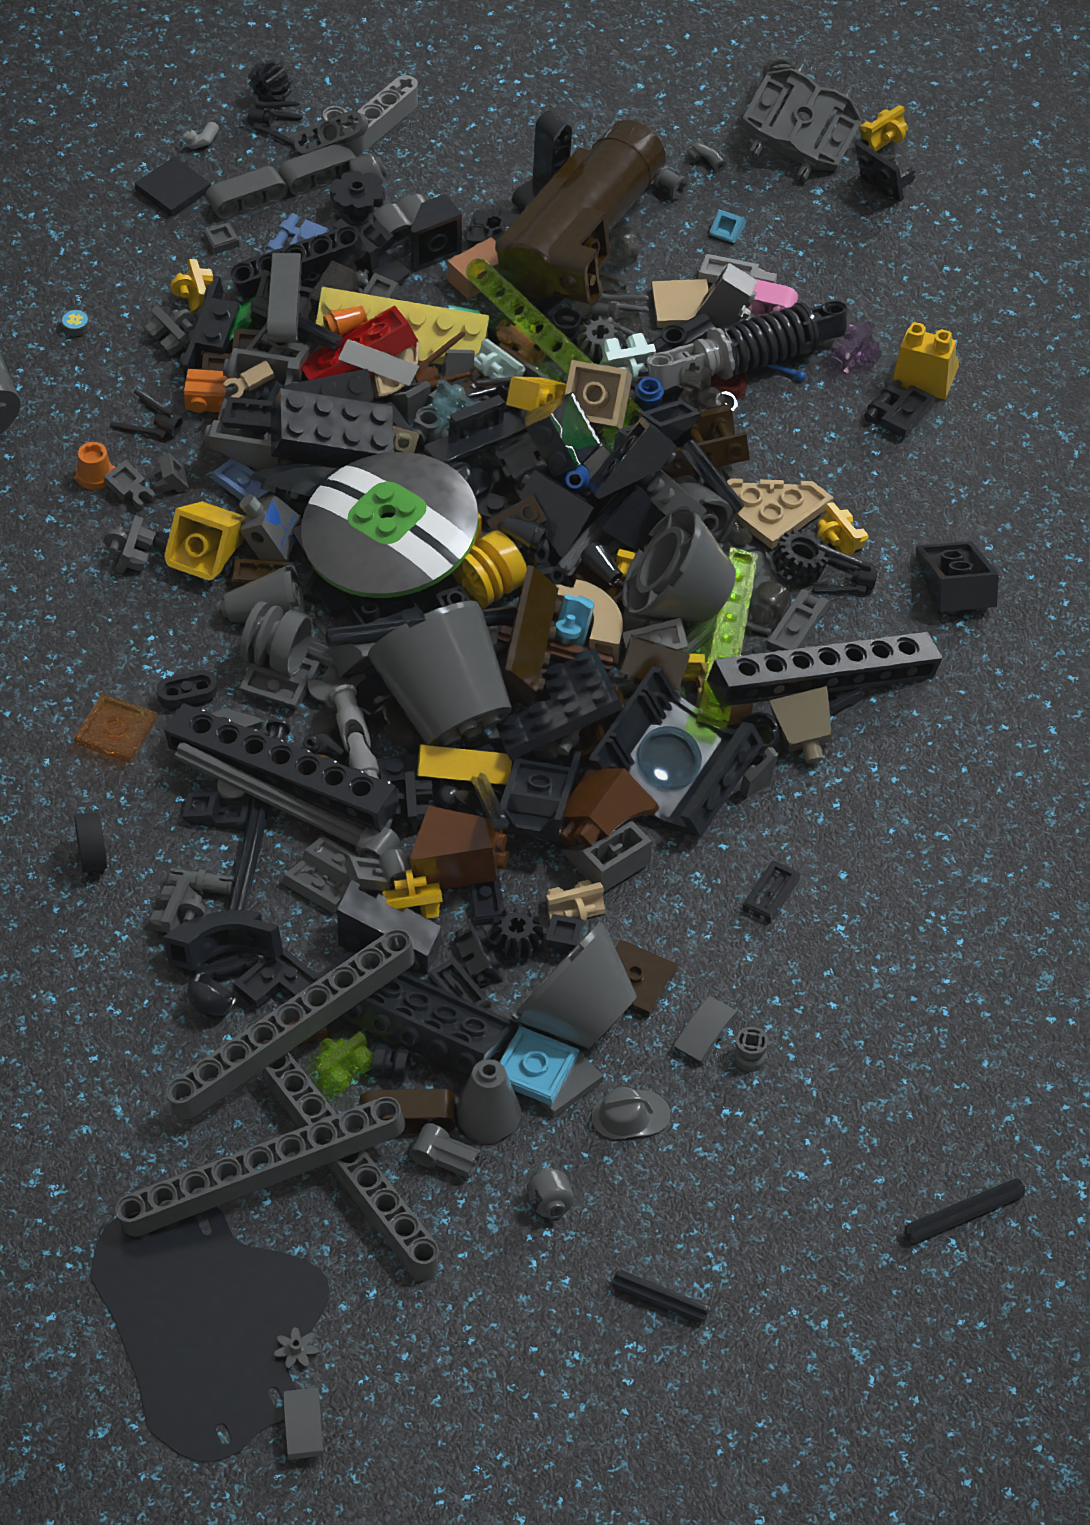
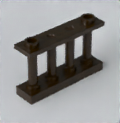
(715, 437)

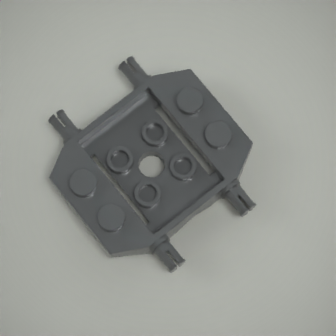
(797, 137)

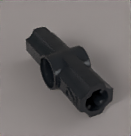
(684, 334)

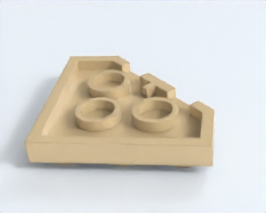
(778, 507)

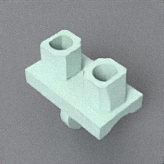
(632, 358)
(496, 362)

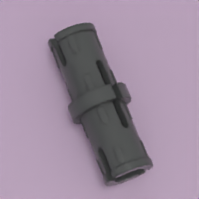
(203, 881)

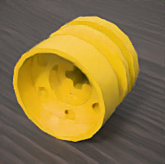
(491, 569)

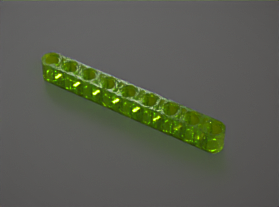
(529, 320)

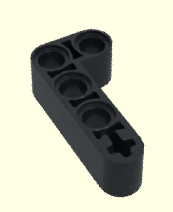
(551, 152)

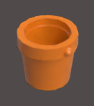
(92, 466)

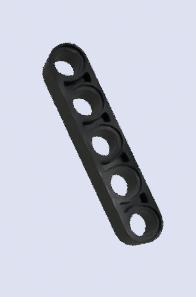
(338, 245)

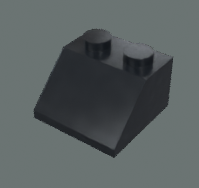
(435, 233)

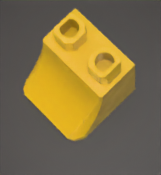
(927, 360)
(203, 539)

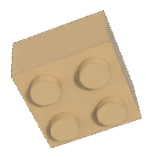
(601, 392)

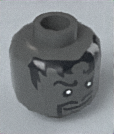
(549, 1192)

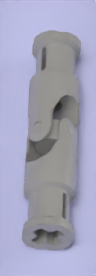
(351, 719)

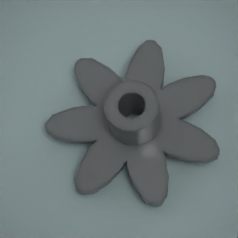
(296, 1348)

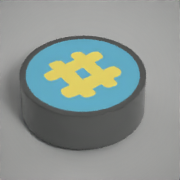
(75, 322)

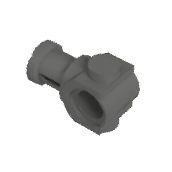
(429, 426)

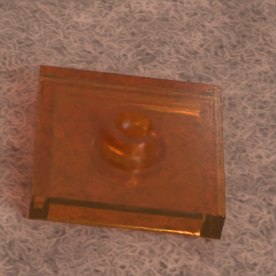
(116, 728)

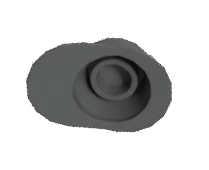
(630, 1114)

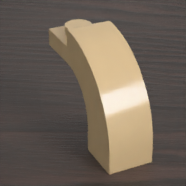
(605, 620)

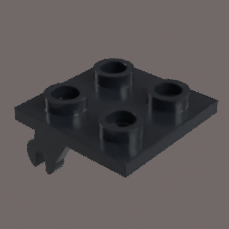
(882, 171)

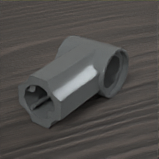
(437, 1148)

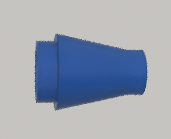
(649, 393)
(584, 475)

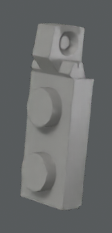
(714, 265)

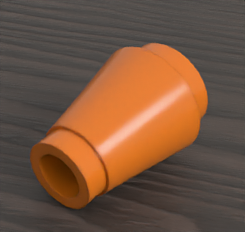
(344, 320)

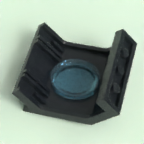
(674, 757)

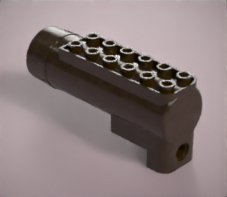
(565, 229)

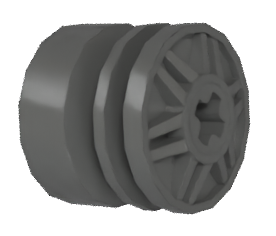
(276, 638)

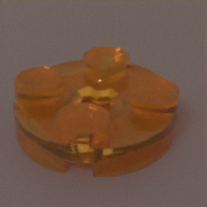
(514, 337)

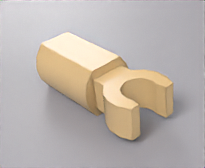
(251, 378)

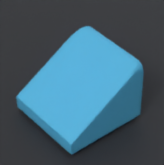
(727, 226)

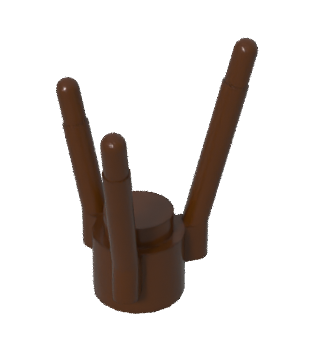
(431, 374)

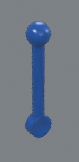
(800, 375)

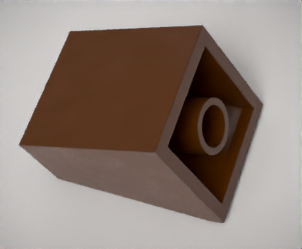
(457, 849)

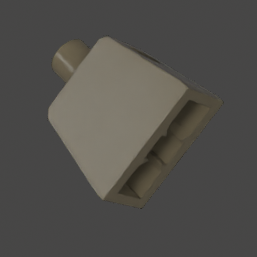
(804, 721)

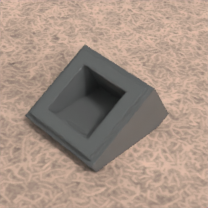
(458, 362)

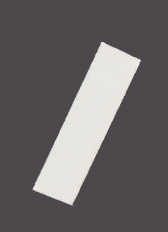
(378, 362)

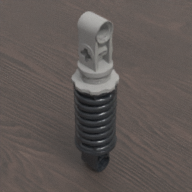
(753, 342)

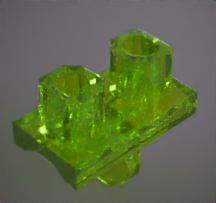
(340, 1057)

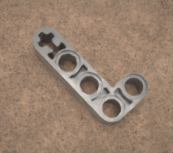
(381, 111)

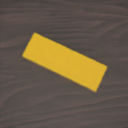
(462, 764)

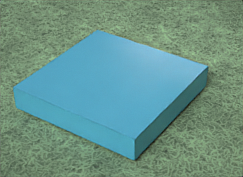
(538, 1064)

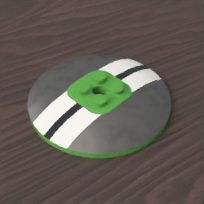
(394, 555)

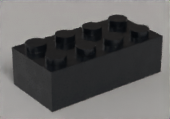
(328, 428)

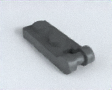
(798, 622)

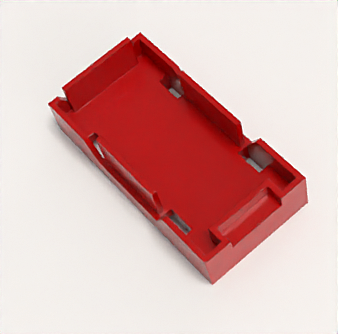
(383, 332)

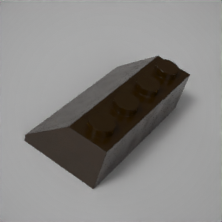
(529, 637)

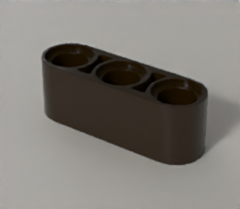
(419, 1107)

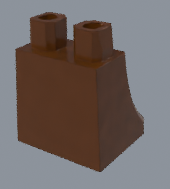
(602, 804)

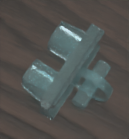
(450, 399)

